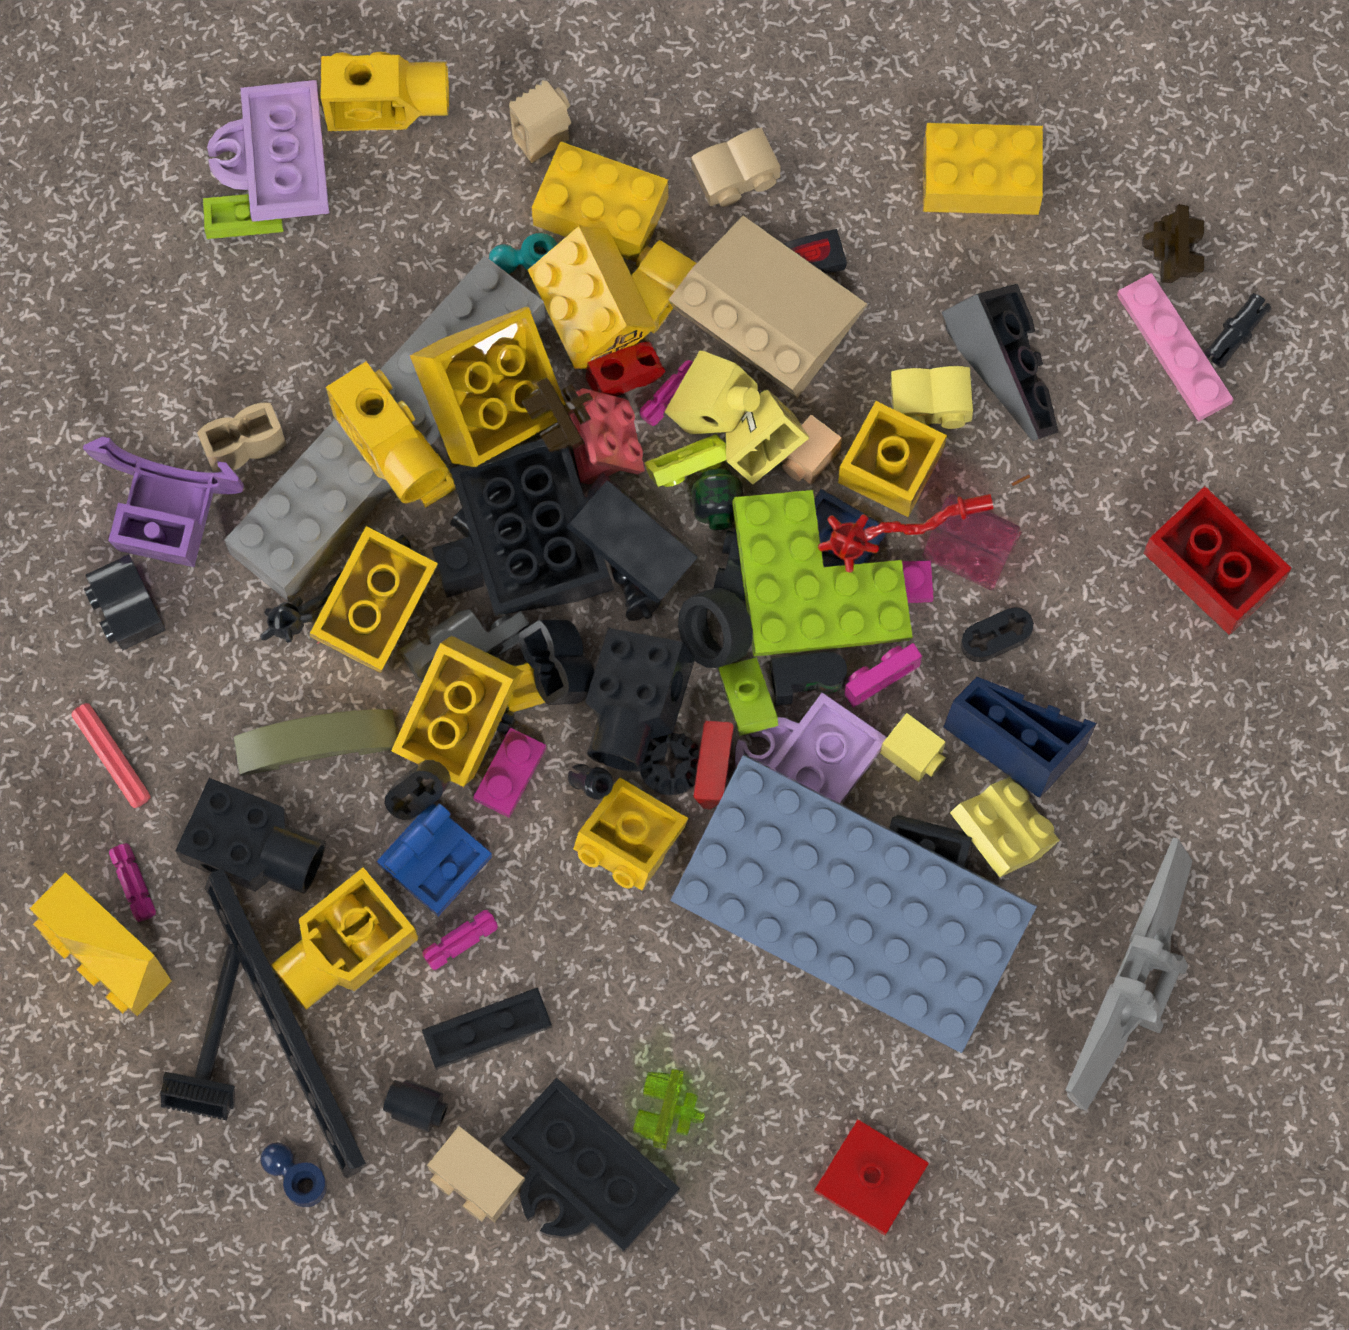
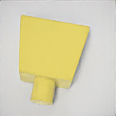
(713, 396)

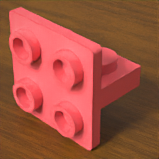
(608, 438)

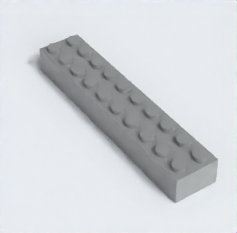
(331, 482)

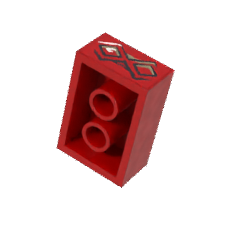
(1217, 560)

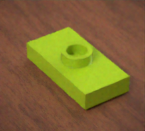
(748, 696)

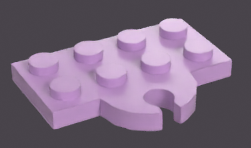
(275, 151)
(823, 751)

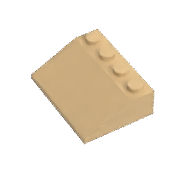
(767, 305)

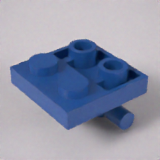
(434, 858)

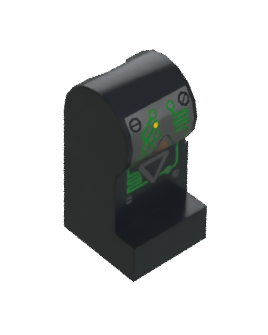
(807, 672)

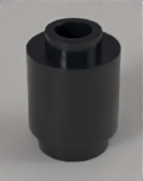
(415, 1105)

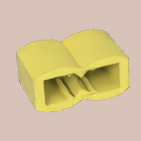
(934, 395)

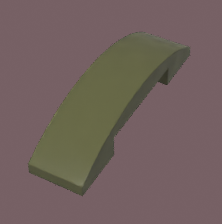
(315, 739)

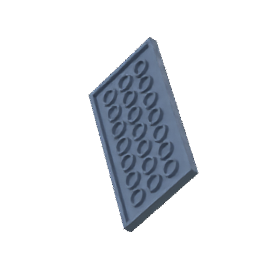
(853, 903)

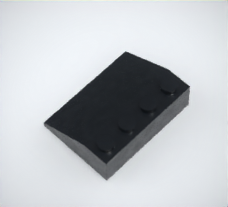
(519, 531)

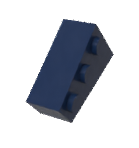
(1016, 735)

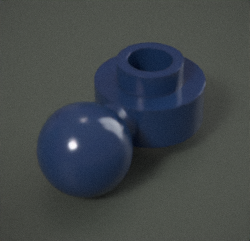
(278, 1160)

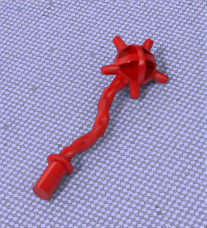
(850, 540)

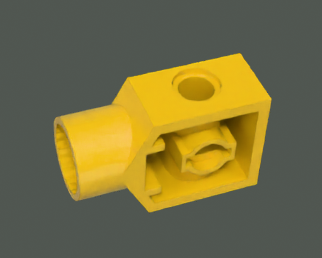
(381, 91)
(385, 433)
(344, 940)

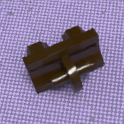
(1171, 244)
(546, 400)

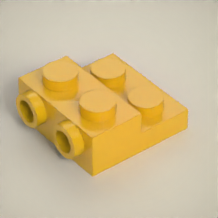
(629, 835)

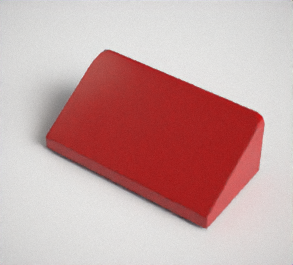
(713, 763)

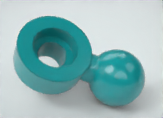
(509, 258)

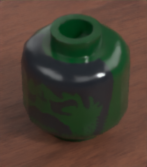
(714, 496)

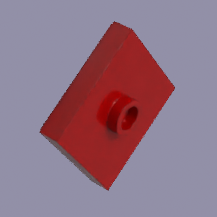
(871, 1177)

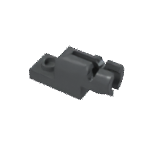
(466, 627)

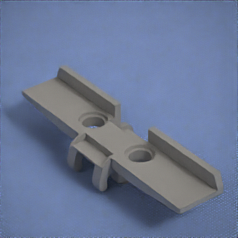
(1126, 1000)

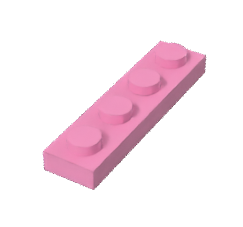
(1175, 347)

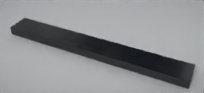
(284, 1024)

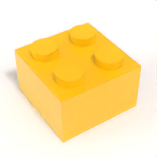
(891, 458)

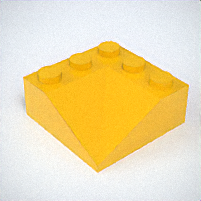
(479, 386)
(103, 946)

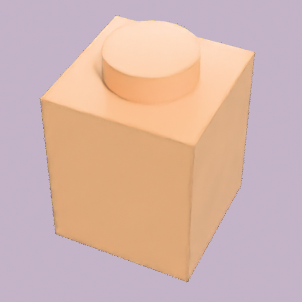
(814, 454)

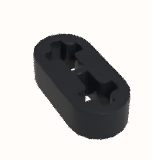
(993, 626)
(422, 795)

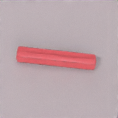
(111, 755)

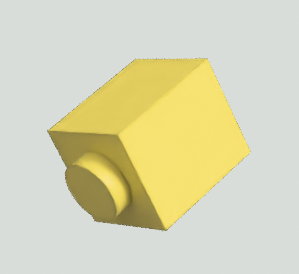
(914, 748)

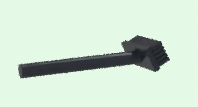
(199, 1093)

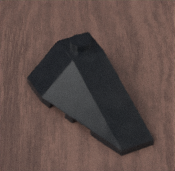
(994, 340)

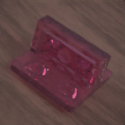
(973, 546)

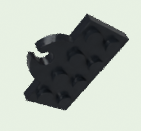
(585, 1170)

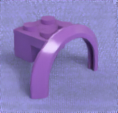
(164, 504)

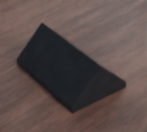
(631, 538)

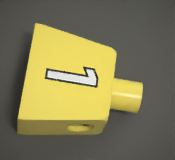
(763, 438)

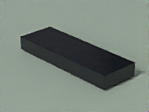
(486, 1028)

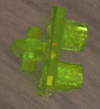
(658, 1126)

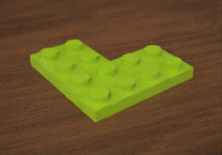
(796, 599)

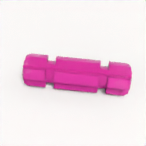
(653, 410)
(132, 882)
(460, 939)

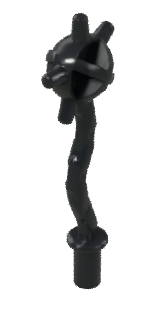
(289, 618)

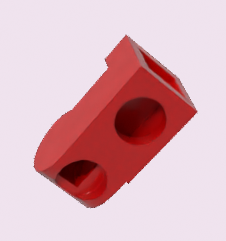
(624, 370)

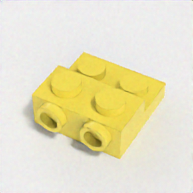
(1005, 826)

